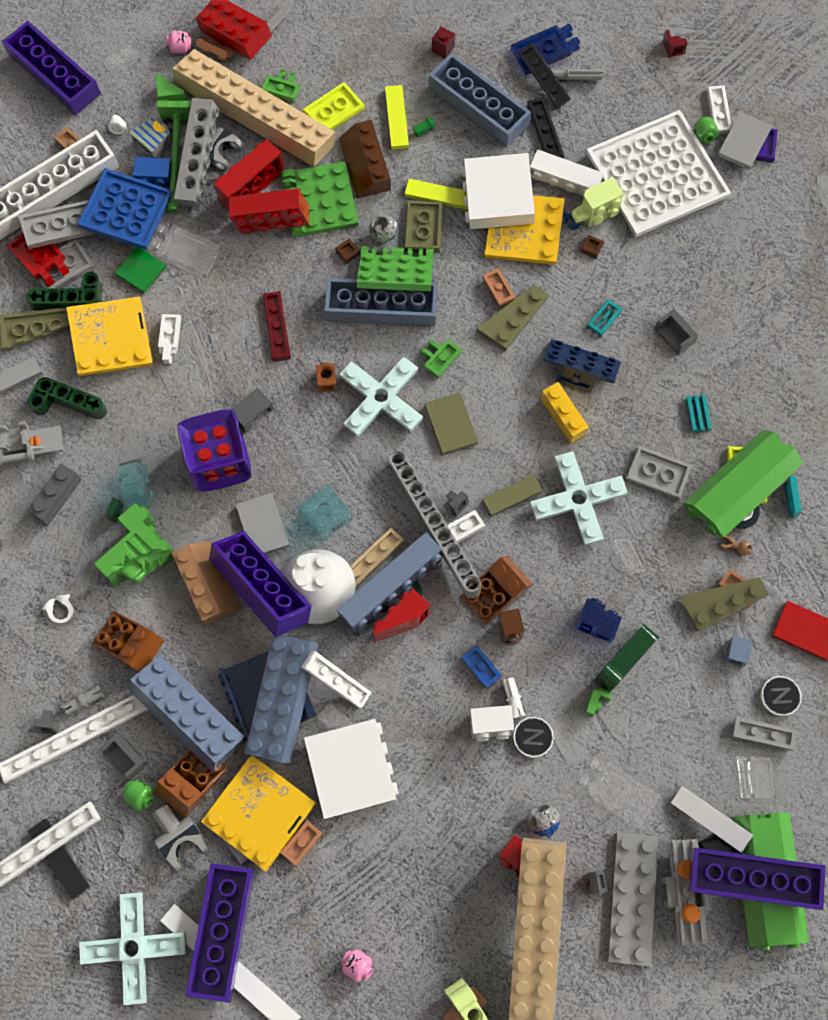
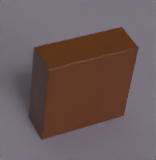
(592, 246)
(347, 251)

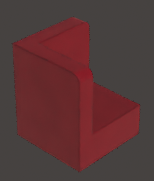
(674, 45)

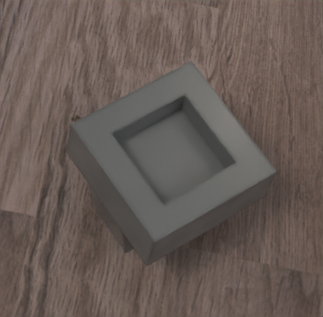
(457, 502)
(46, 724)
(597, 882)

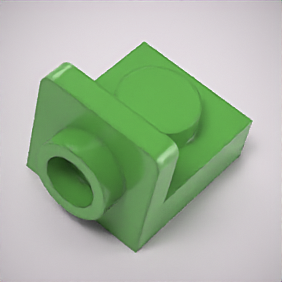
(593, 705)

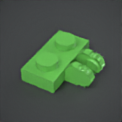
(281, 88)
(443, 356)

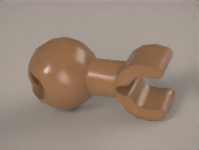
(742, 547)

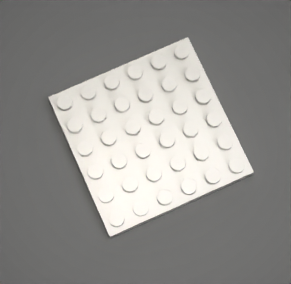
(659, 172)

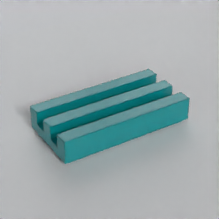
(595, 329)
(696, 399)
(792, 497)

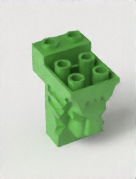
(138, 551)

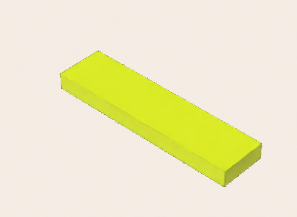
(396, 117)
(436, 193)

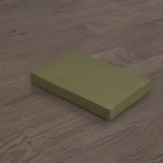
(423, 225)
(451, 423)

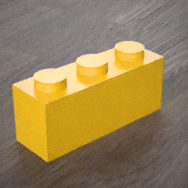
(564, 413)

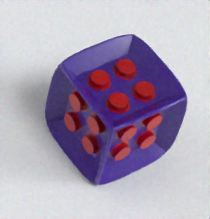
(214, 450)

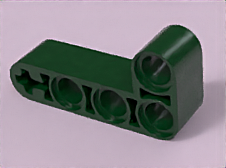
(42, 298)
(70, 400)
(626, 658)

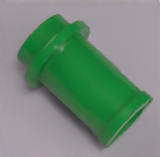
(424, 126)

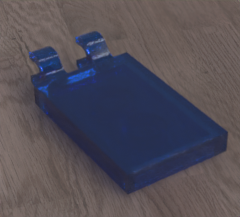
(550, 44)

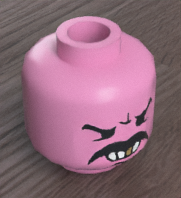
(178, 42)
(357, 965)

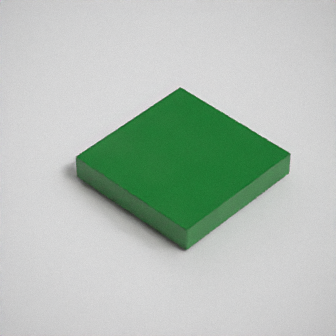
(140, 269)

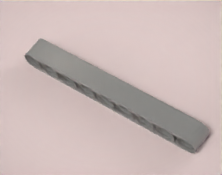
(435, 531)

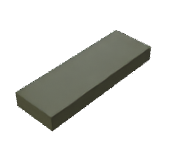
(512, 495)

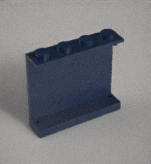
(243, 688)

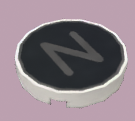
(780, 696)
(533, 737)

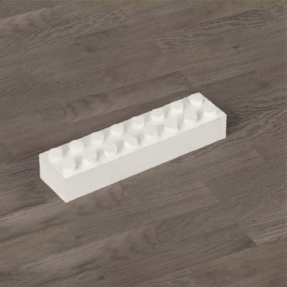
(55, 180)

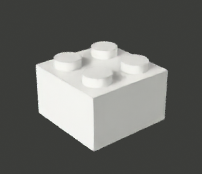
(491, 722)

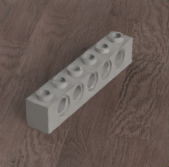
(199, 109)

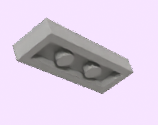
(764, 733)

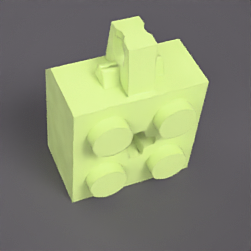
(599, 203)

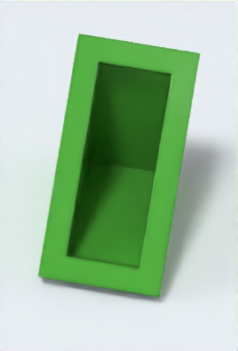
(169, 91)

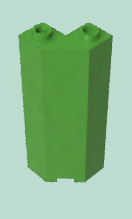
(743, 483)
(767, 922)

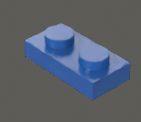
(481, 666)

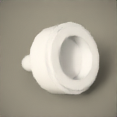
(117, 125)

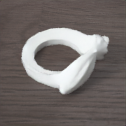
(64, 600)

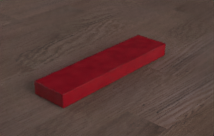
(276, 326)

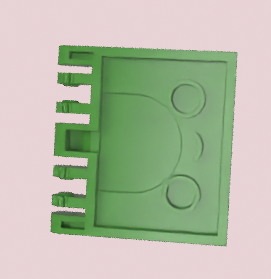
(328, 197)
(395, 270)

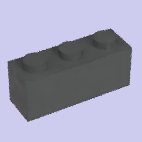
(54, 494)

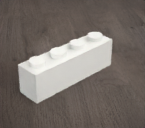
(563, 173)

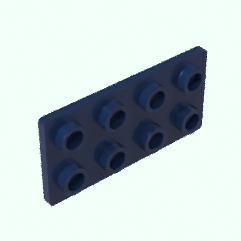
(580, 367)

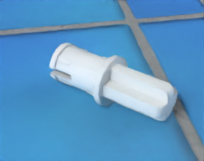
(513, 697)

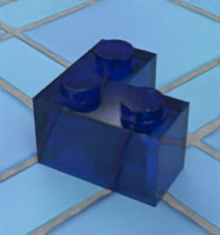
(597, 621)

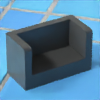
(676, 331)
(251, 408)
(124, 756)

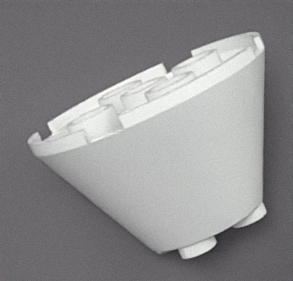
(323, 581)

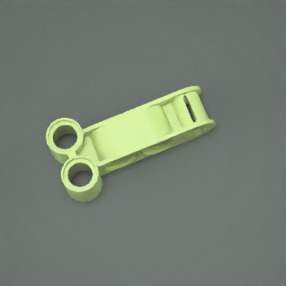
(464, 1000)

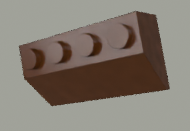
(365, 160)

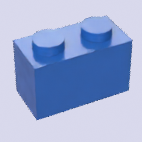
(153, 170)

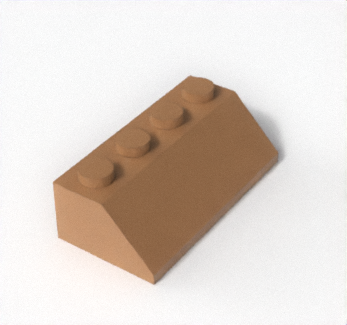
(206, 585)

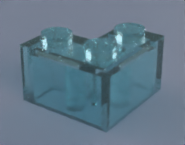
(133, 481)

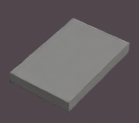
(744, 140)
(76, 262)
(658, 473)
(263, 523)

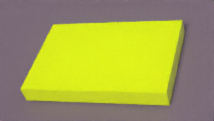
(335, 107)

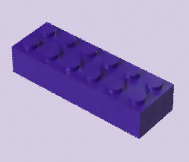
(51, 67)
(260, 583)
(757, 878)
(220, 933)

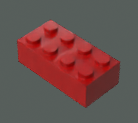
(233, 27)
(251, 174)
(269, 210)

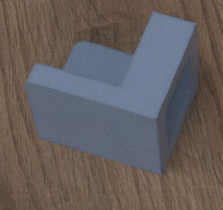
(738, 651)

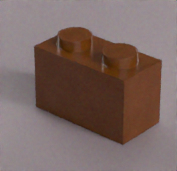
(511, 626)

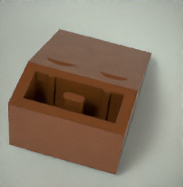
(499, 589)
(128, 641)
(187, 783)

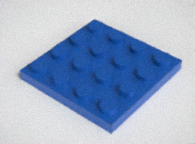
(125, 209)

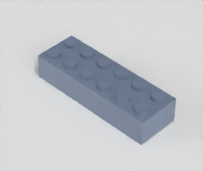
(479, 99)
(353, 304)
(390, 584)
(280, 700)
(186, 713)

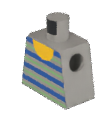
(153, 137)

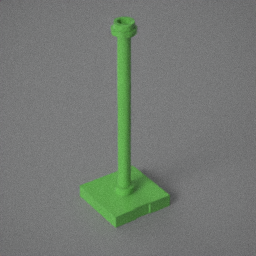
(178, 114)

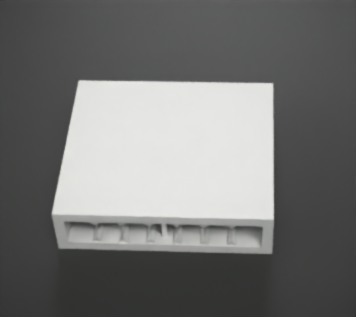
(498, 191)
(351, 768)

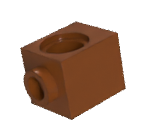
(330, 383)

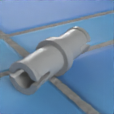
(83, 700)

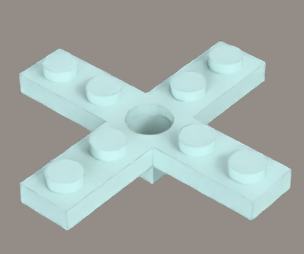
(389, 386)
(574, 485)
(148, 946)

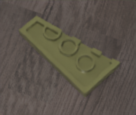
(513, 318)
(29, 326)
(718, 603)

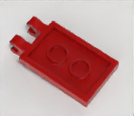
(39, 259)
(803, 630)

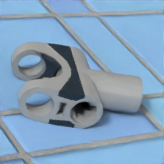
(222, 141)
(176, 835)

